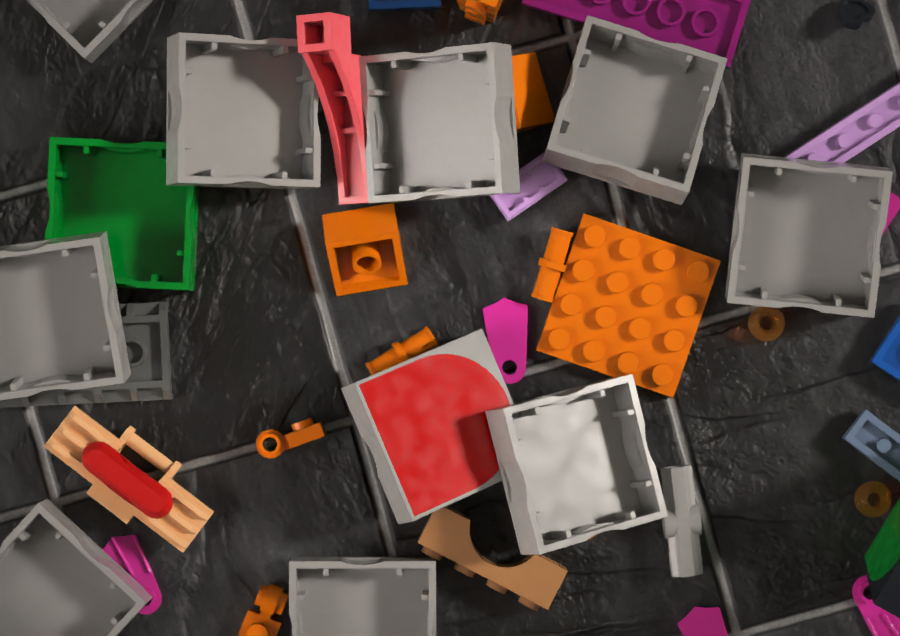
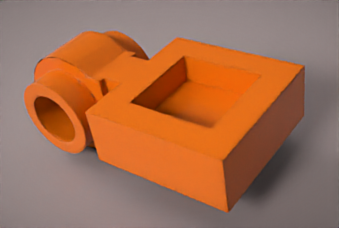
(303, 432)
(270, 600)

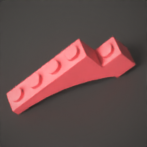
(326, 48)

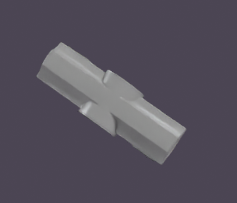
(683, 521)

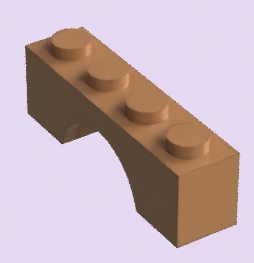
(533, 578)

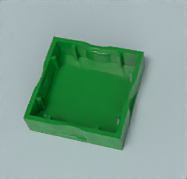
(125, 192)

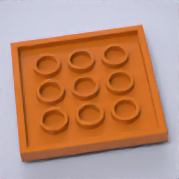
(628, 305)

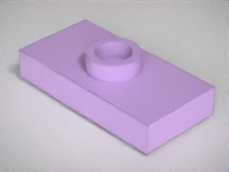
(536, 182)

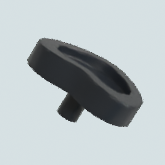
(854, 12)

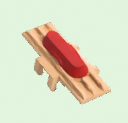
(122, 485)

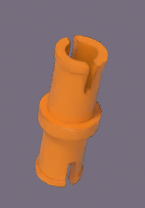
(552, 264)
(409, 348)

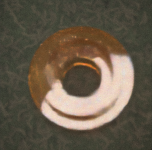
(776, 329)
(864, 491)

